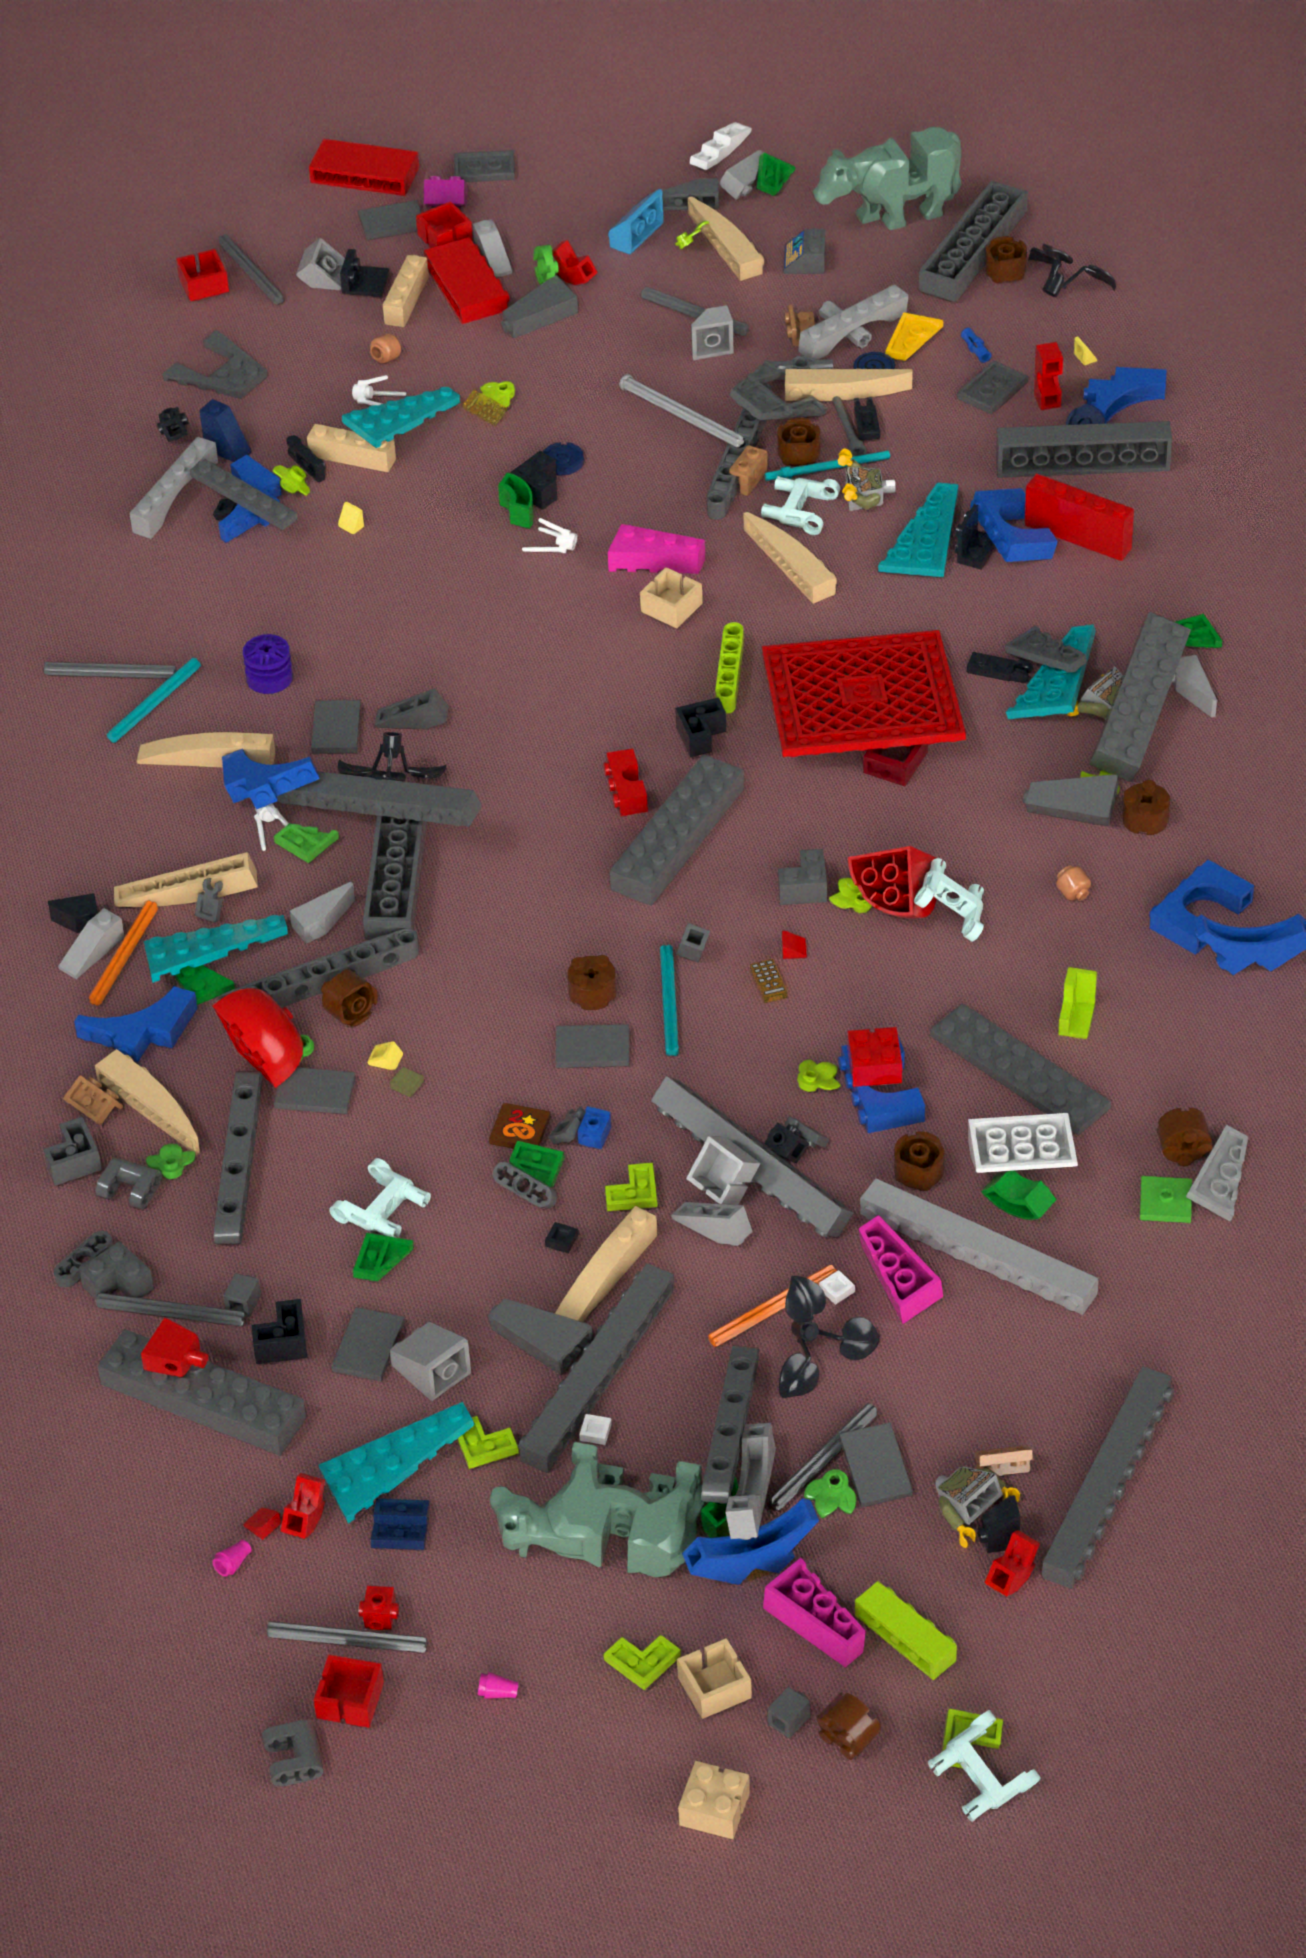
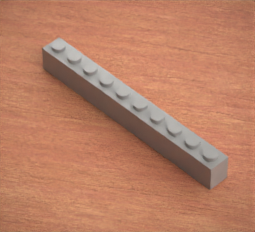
(980, 1246)

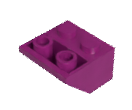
(443, 191)

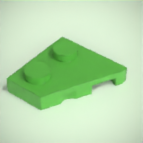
(305, 841)

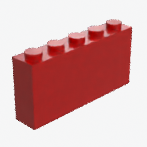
(364, 167)
(466, 280)
(1079, 517)

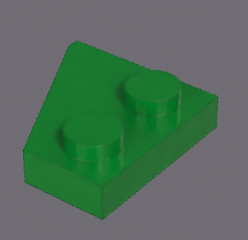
(772, 173)
(1201, 633)
(204, 982)
(538, 1161)
(380, 1255)

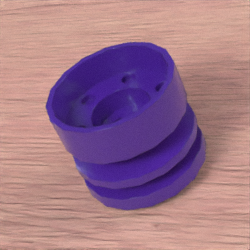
(267, 664)

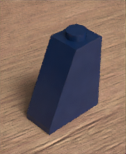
(221, 427)

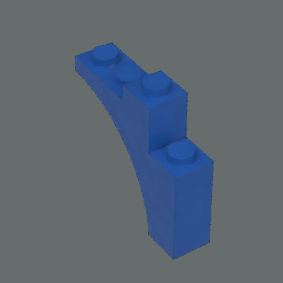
(1125, 389)
(258, 477)
(263, 781)
(1242, 946)
(134, 1032)
(771, 1551)

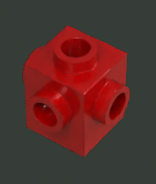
(379, 1608)

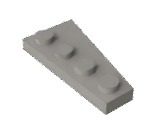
(1220, 1175)

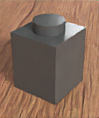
(693, 942)
(242, 1294)
(789, 1712)

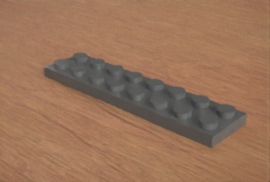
(1019, 1068)

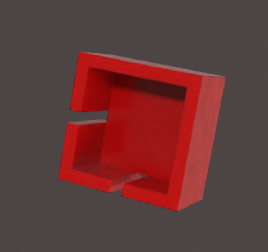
(443, 225)
(209, 281)
(874, 1056)
(349, 1690)

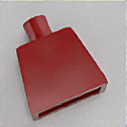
(173, 1350)

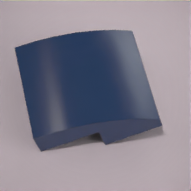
(400, 1524)

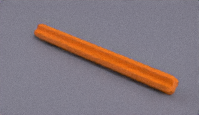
(123, 953)
(760, 1312)

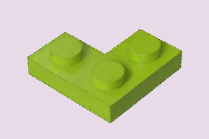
(639, 1193)
(482, 1448)
(643, 1666)
(958, 1721)

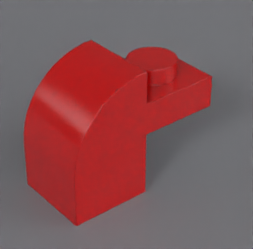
(573, 268)
(306, 1509)
(1015, 1566)

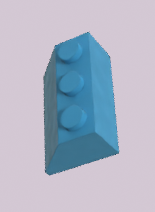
(638, 223)

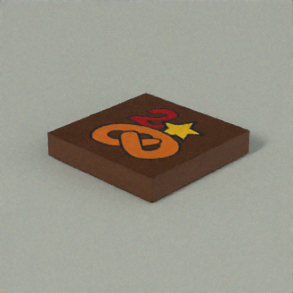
(519, 1124)

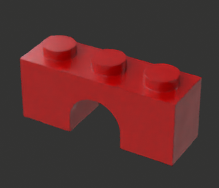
(1047, 368)
(624, 782)

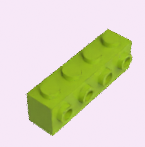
(906, 1630)

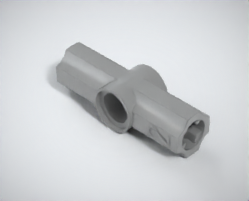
(858, 336)

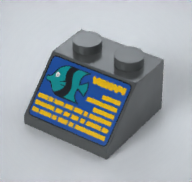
(805, 253)

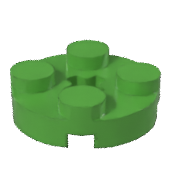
(546, 265)

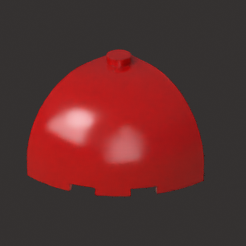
(892, 880)
(261, 1032)

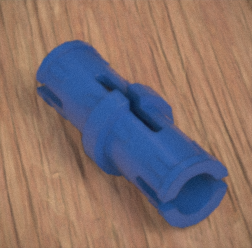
(971, 338)

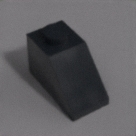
(73, 911)
(999, 1525)

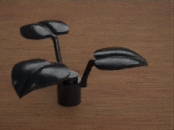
(1055, 280)
(391, 748)
(801, 1303)

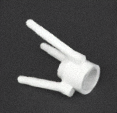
(363, 392)
(564, 539)
(267, 814)

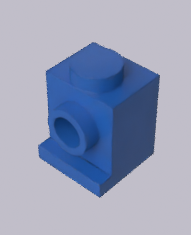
(594, 1127)

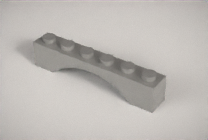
(822, 337)
(152, 509)
(747, 1506)

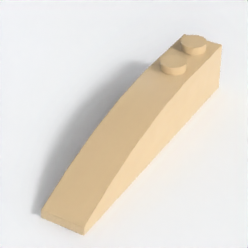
(727, 240)
(845, 383)
(792, 558)
(207, 749)
(184, 885)
(147, 1096)
(609, 1264)

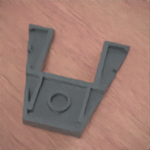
(232, 379)
(765, 404)

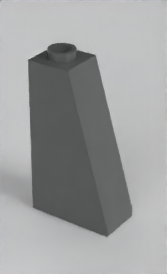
(540, 308)
(1074, 798)
(540, 1333)

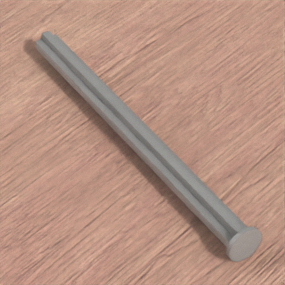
(674, 407)

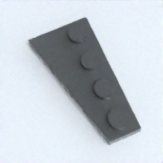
(1044, 650)

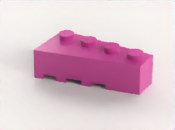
(655, 550)
(899, 1269)
(814, 1614)

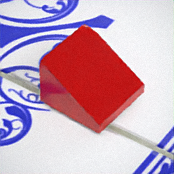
(793, 946)
(263, 1522)

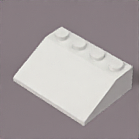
(1021, 1142)

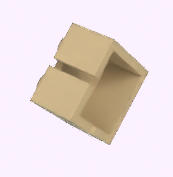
(665, 597)
(714, 1686)
(714, 1800)

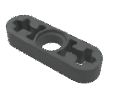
(535, 1185)
(87, 1248)

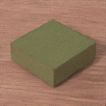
(406, 1081)

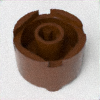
(1005, 259)
(798, 442)
(1146, 808)
(591, 982)
(349, 998)
(1184, 1136)
(919, 1160)
(848, 1725)

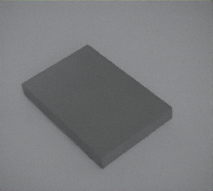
(485, 165)
(389, 219)
(992, 387)
(336, 726)
(592, 1046)
(316, 1091)
(368, 1344)
(875, 1464)

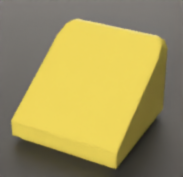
(1082, 352)
(351, 518)
(386, 1056)

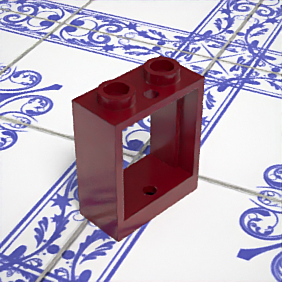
(898, 771)

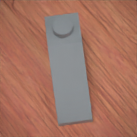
(740, 177)
(491, 246)
(1193, 684)
(322, 913)
(93, 942)
(716, 1221)

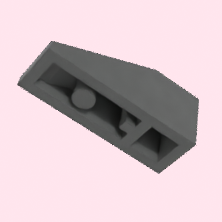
(704, 190)
(414, 712)

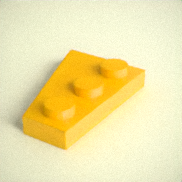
(911, 335)

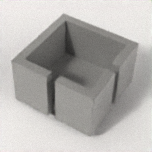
(723, 1170)

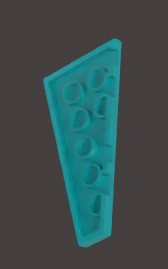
(398, 416)
(926, 538)
(1055, 689)
(207, 945)
(386, 1462)

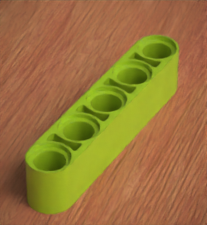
(730, 665)

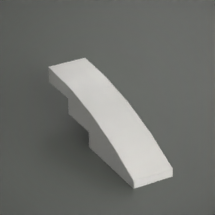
(722, 144)

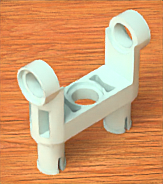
(800, 490)
(967, 904)
(375, 1216)
(991, 1791)

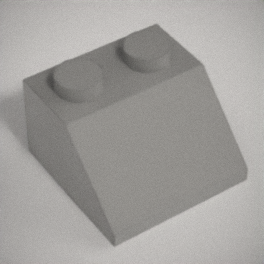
(321, 266)
(712, 333)

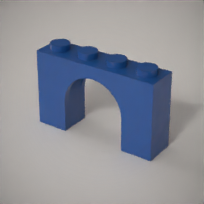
(1010, 541)
(1206, 883)
(883, 1110)

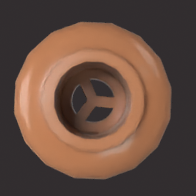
(385, 348)
(1073, 883)

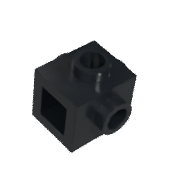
(173, 424)
(787, 1142)

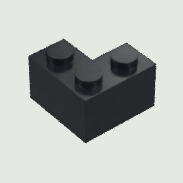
(541, 477)
(698, 723)
(281, 1339)

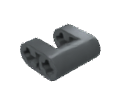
(143, 1178)
(307, 1761)

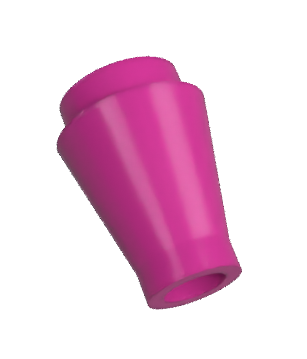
(229, 1559)
(495, 1686)

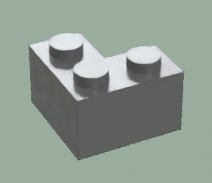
(805, 882)
(74, 1156)
(116, 1269)

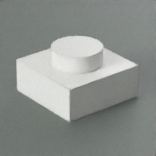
(837, 1287)
(595, 1429)

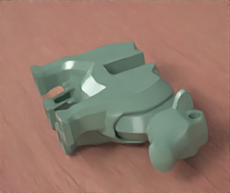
(889, 178)
(590, 1509)

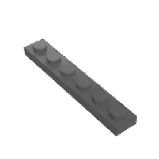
(243, 494)

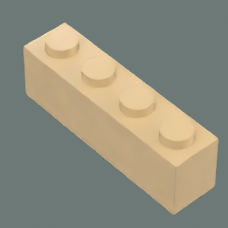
(405, 290)
(350, 448)

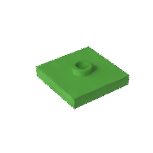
(1165, 1199)

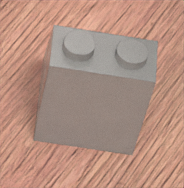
(432, 1359)

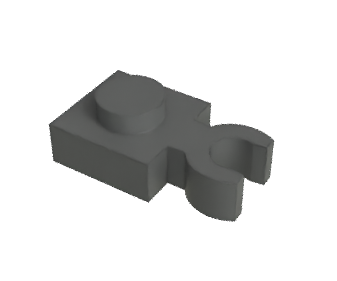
(208, 902)
(566, 1129)
(808, 1133)

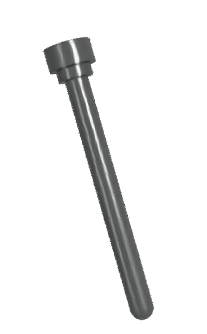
(855, 446)

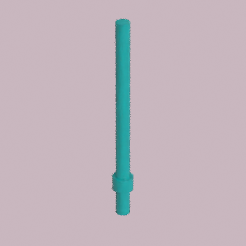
(787, 472)

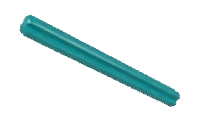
(153, 700)
(669, 1000)

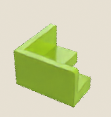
(1078, 1003)

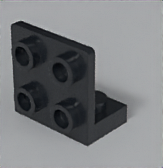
(362, 279)
(972, 545)

